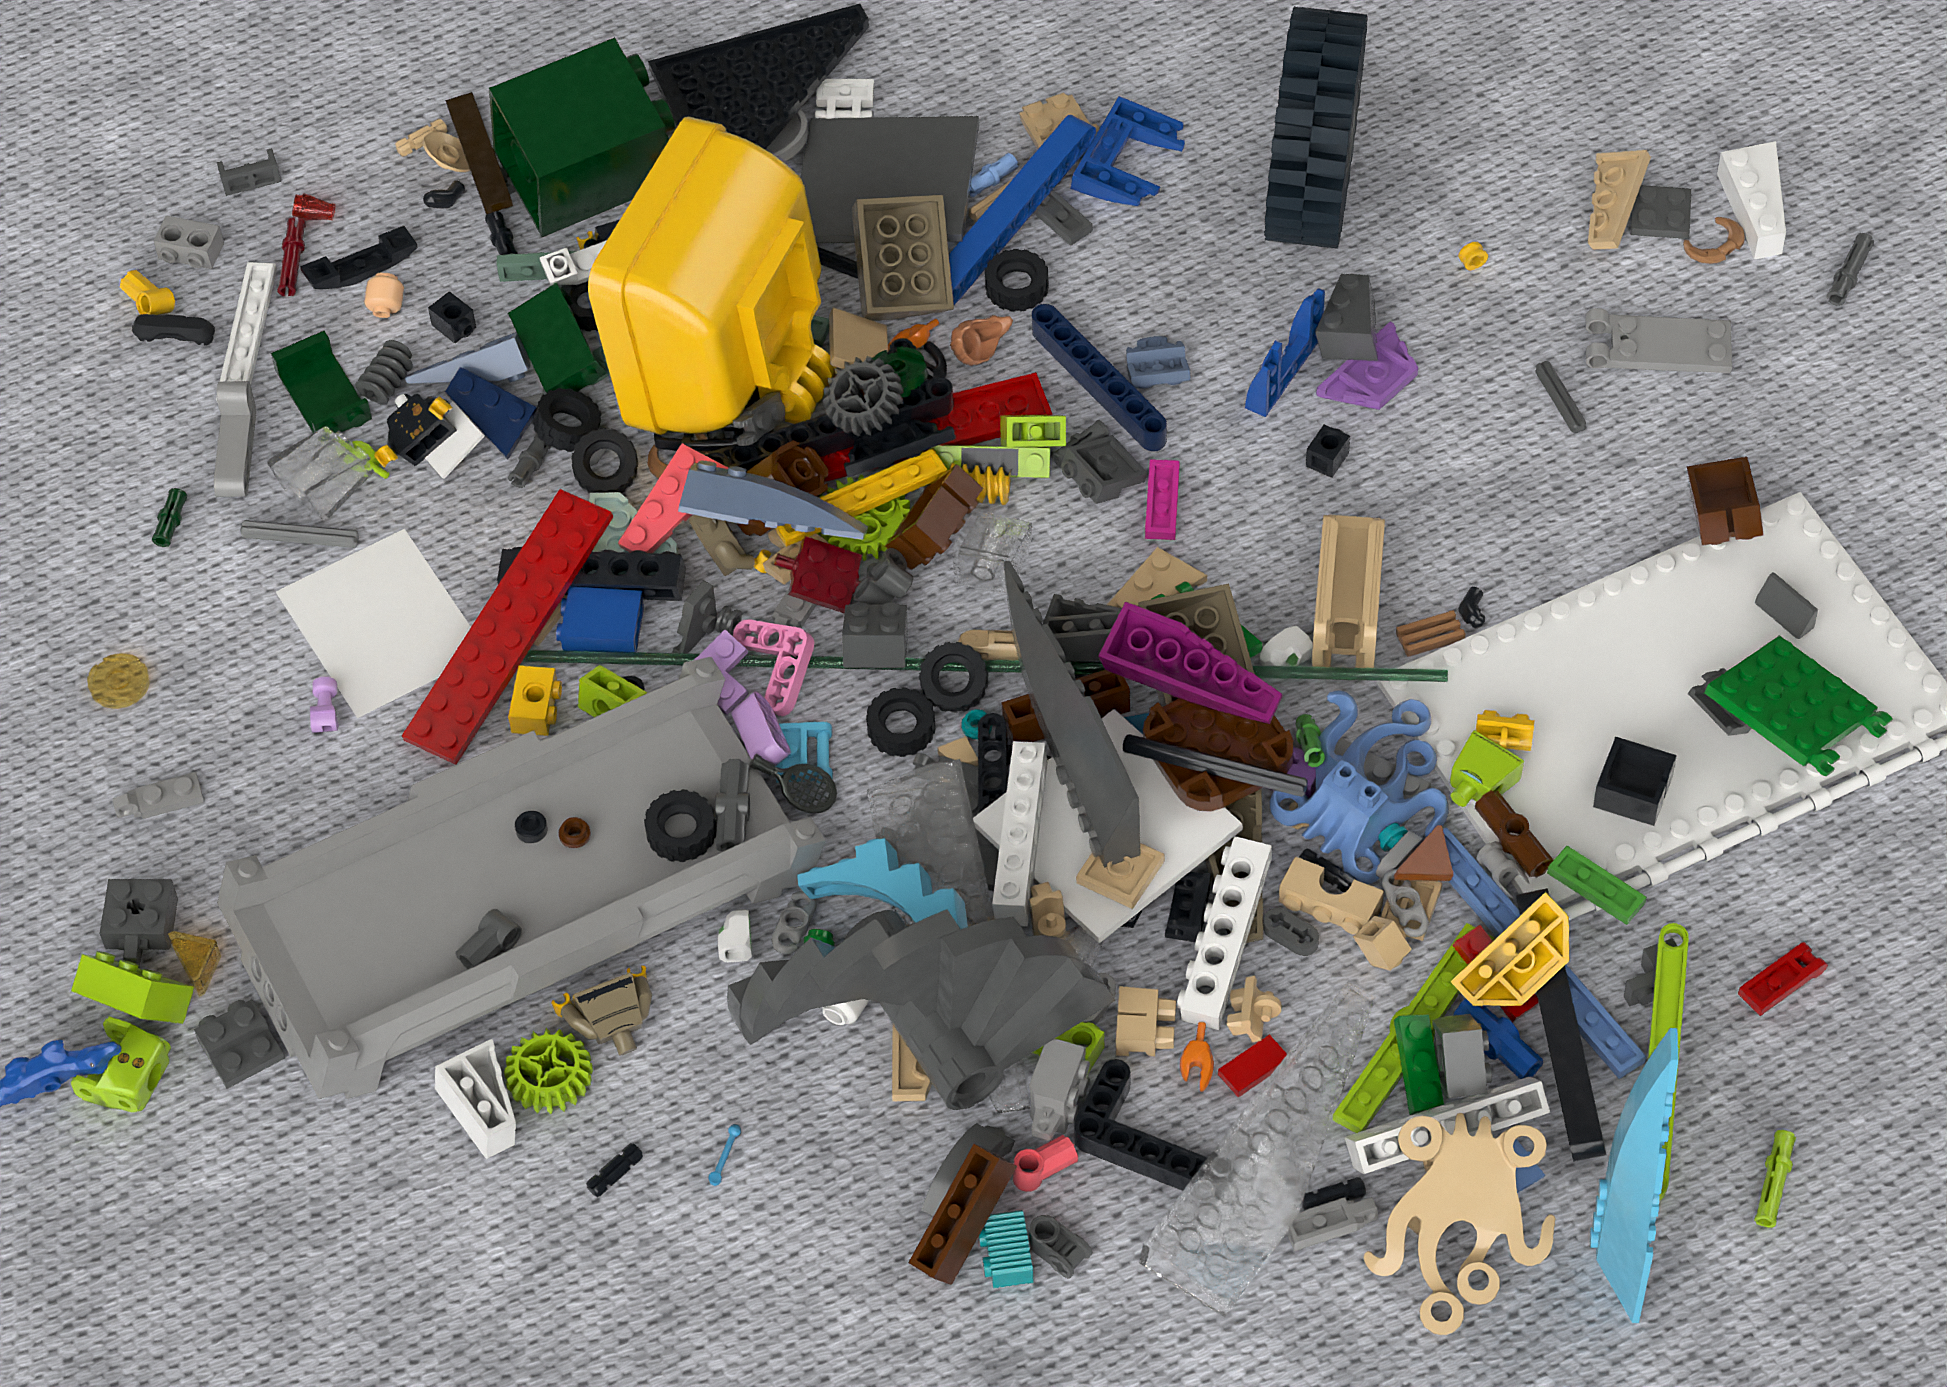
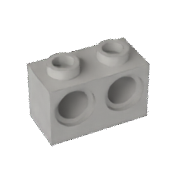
(188, 242)

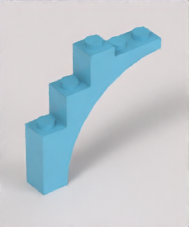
(877, 876)

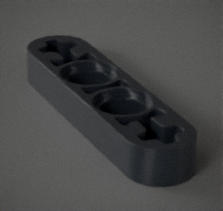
(990, 769)

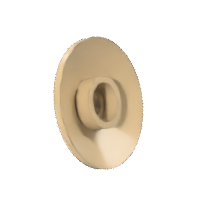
(446, 151)

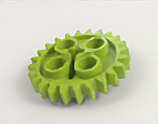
(881, 523)

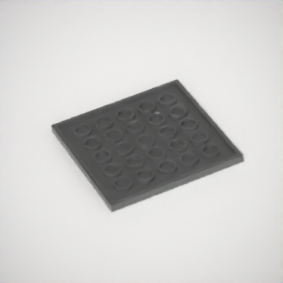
(887, 160)

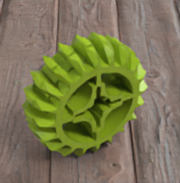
(556, 1085)

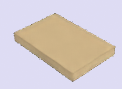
(854, 337)

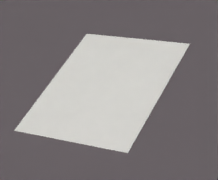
(378, 621)

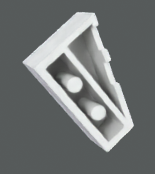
(477, 1097)

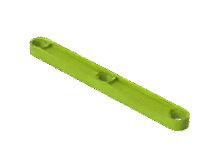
(1668, 1010)

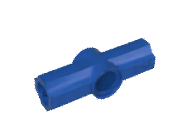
(1503, 1041)

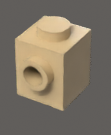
(1383, 943)

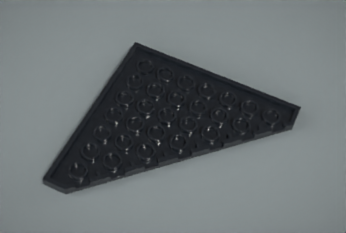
(759, 77)

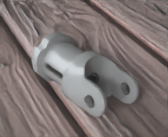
(1499, 865)

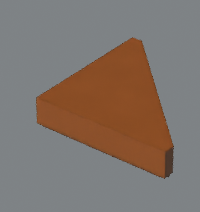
(1428, 861)

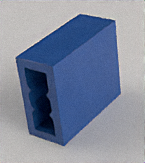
(600, 620)

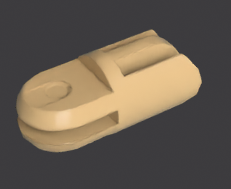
(991, 643)

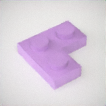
(727, 654)

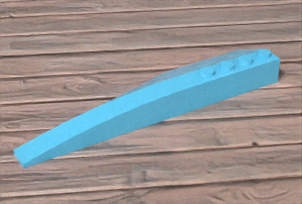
(1634, 1180)

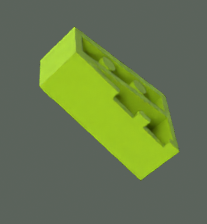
(131, 989)

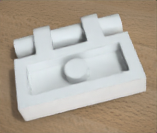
(845, 94)

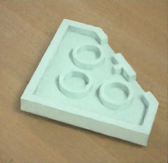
(622, 516)

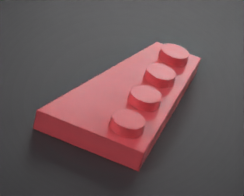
(659, 512)

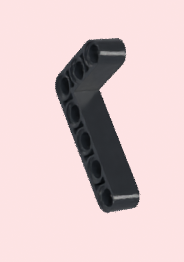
(1136, 1142)

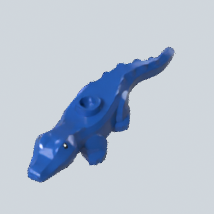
(52, 1068)

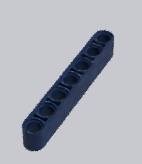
(1099, 377)

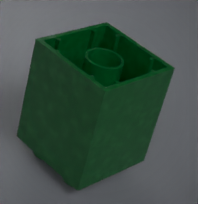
(578, 134)

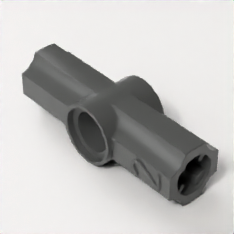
(732, 804)

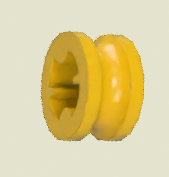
(1473, 256)

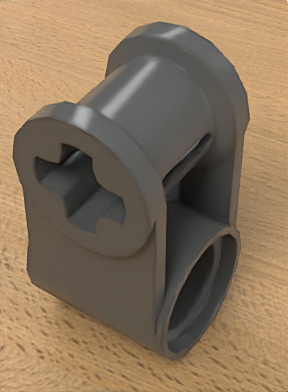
(1061, 1250)

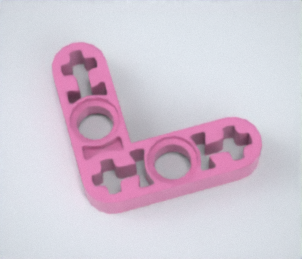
(784, 649)

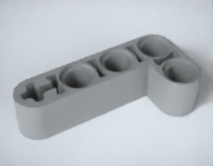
(234, 438)

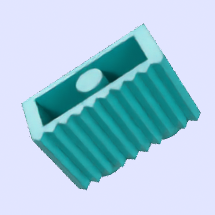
(1007, 1249)

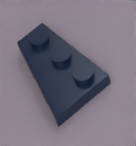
(493, 410)

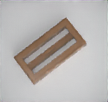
(1427, 629)

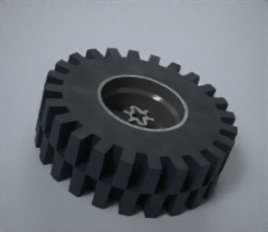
(1315, 127)

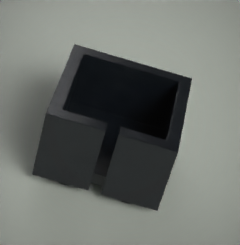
(1634, 781)

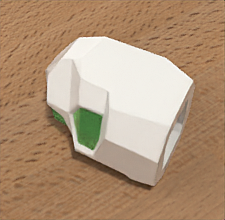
(1287, 648)
(735, 937)

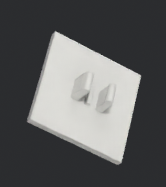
(458, 445)

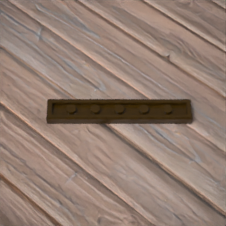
(479, 153)

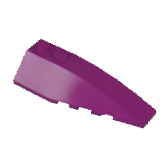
(1180, 663)

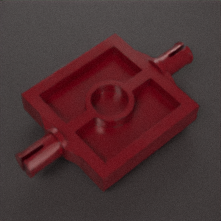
(822, 574)

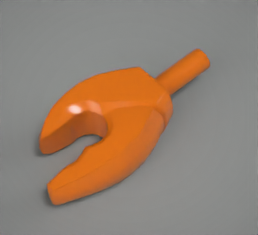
(917, 334)
(1198, 1054)

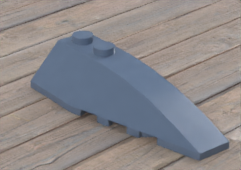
(744, 496)

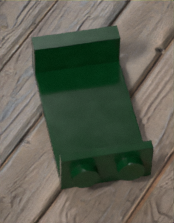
(555, 341)
(320, 385)

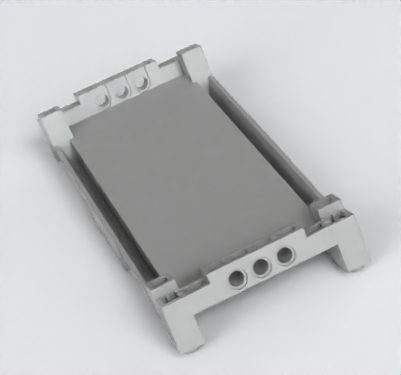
(366, 925)

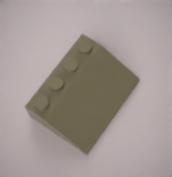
(902, 257)

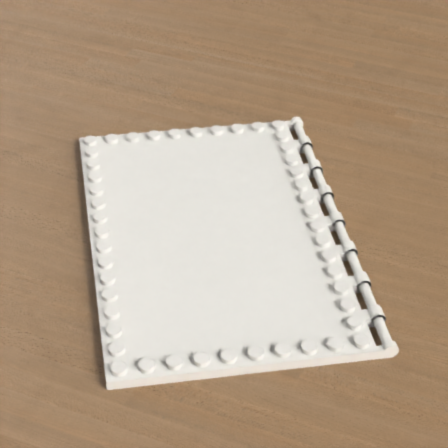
(1622, 667)

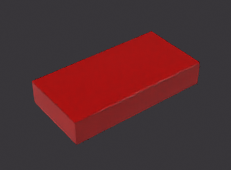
(1252, 1066)

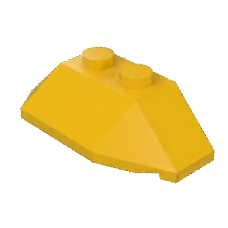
(1519, 958)

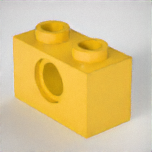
(533, 685)

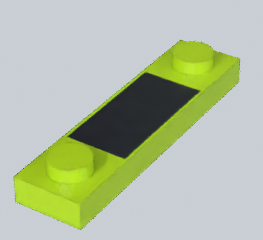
(1021, 461)

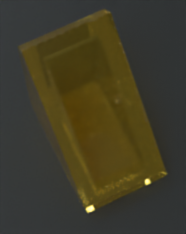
(198, 958)

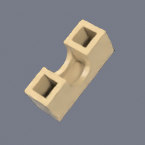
(1351, 910)

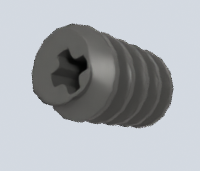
(385, 372)

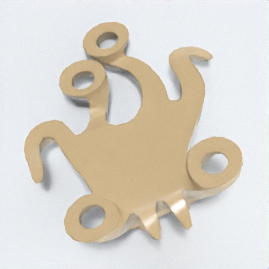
(1469, 1183)

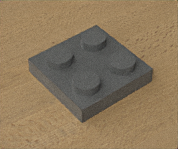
(1662, 212)

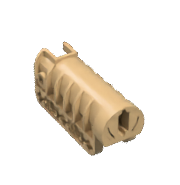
(1348, 589)

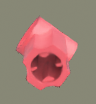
(1044, 1161)

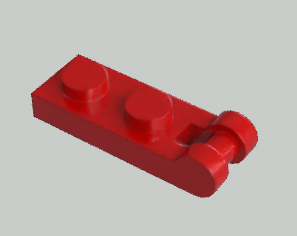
(1781, 978)

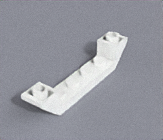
(570, 268)

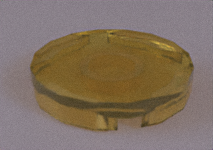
(116, 689)

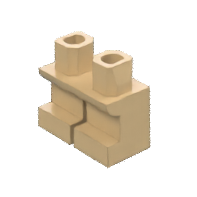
(1138, 1021)

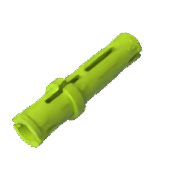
(1777, 1166)

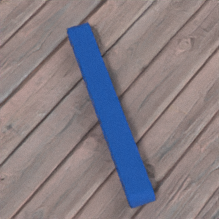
(1018, 202)

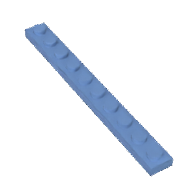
(1498, 913)

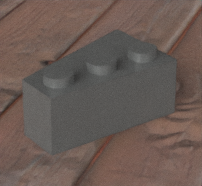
(1349, 321)
(1080, 627)

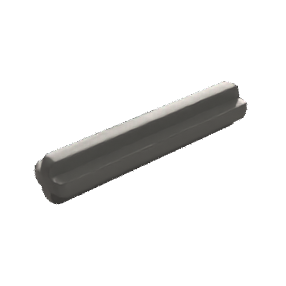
(1560, 397)

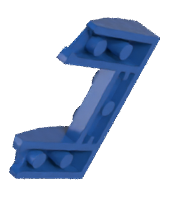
(1126, 120)
(1279, 368)

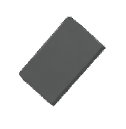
(1786, 606)

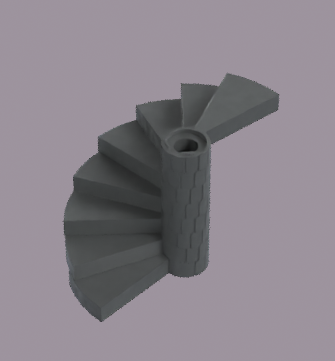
(955, 995)

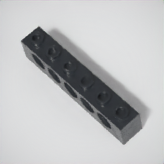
(664, 585)

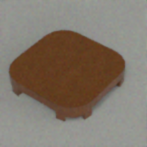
(1220, 735)

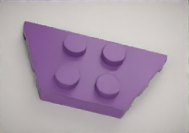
(1372, 382)

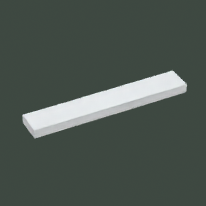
(249, 322)

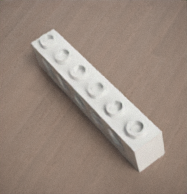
(1020, 831)
(1210, 1008)
(1502, 1105)

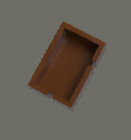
(1725, 501)
(935, 517)

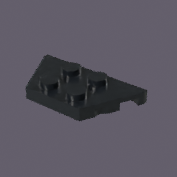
(894, 443)

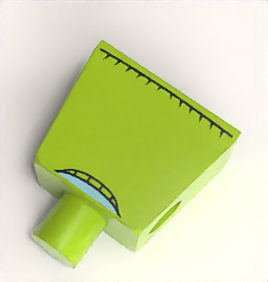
(1483, 768)

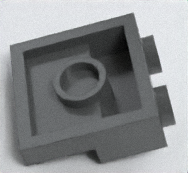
(1102, 468)
(238, 1042)

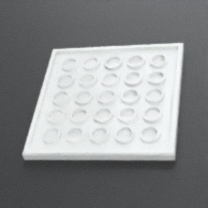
(1165, 825)

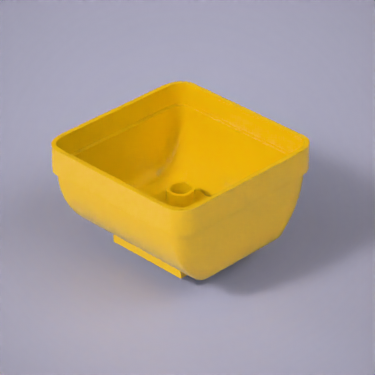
(711, 287)

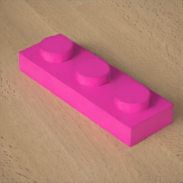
(1162, 499)

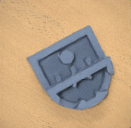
(1157, 362)

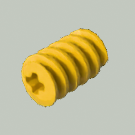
(992, 484)

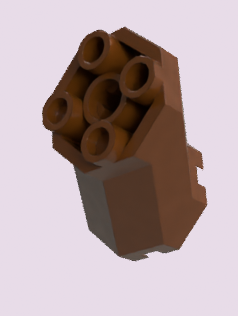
(793, 467)

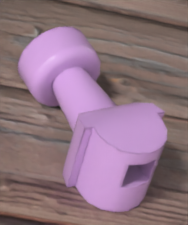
(323, 715)

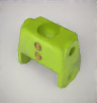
(130, 1074)

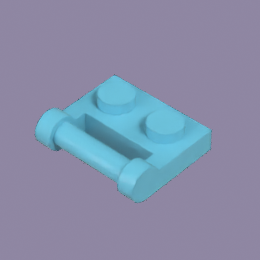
(796, 737)

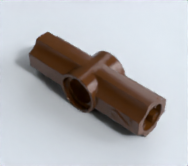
(1505, 820)

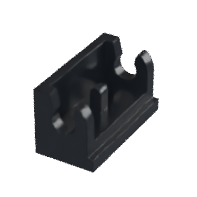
(1188, 907)

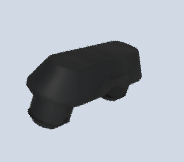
(173, 326)

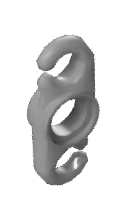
(1415, 913)
(785, 931)

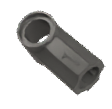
(493, 934)

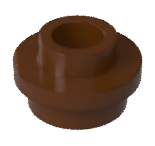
(571, 826)

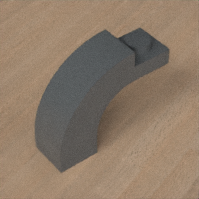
(986, 1137)

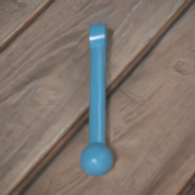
(715, 1177)

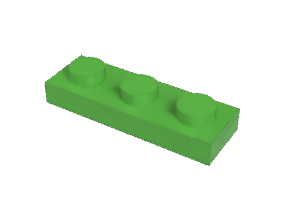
(1596, 885)

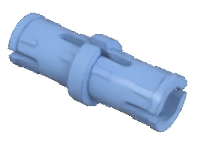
(992, 174)

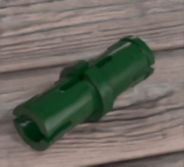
(169, 517)

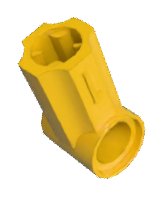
(147, 296)

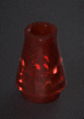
(312, 208)

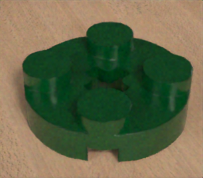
(908, 365)

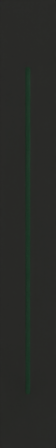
(1003, 666)

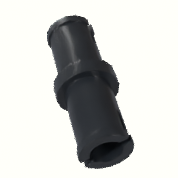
(500, 236)

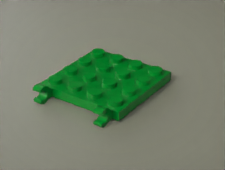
(1795, 703)

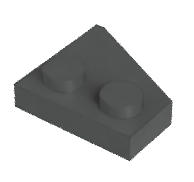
(698, 617)

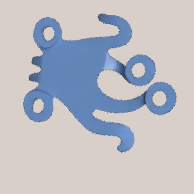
(1348, 805)

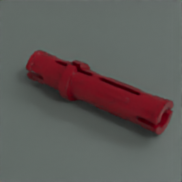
(293, 247)

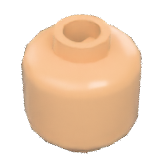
(384, 295)

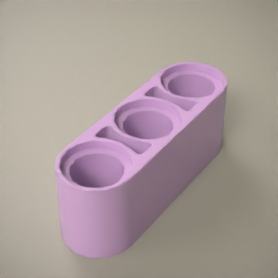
(760, 729)

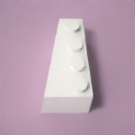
(1755, 194)

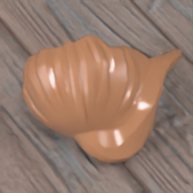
(978, 338)

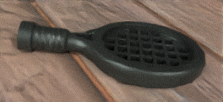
(771, 769)

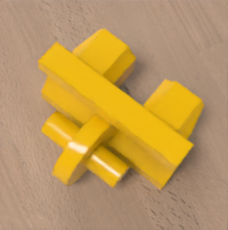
(1505, 731)

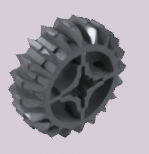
(880, 395)

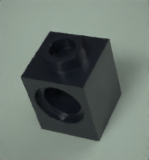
(452, 317)
(1328, 450)

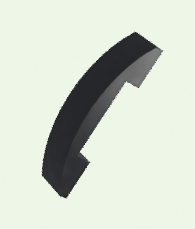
(359, 266)

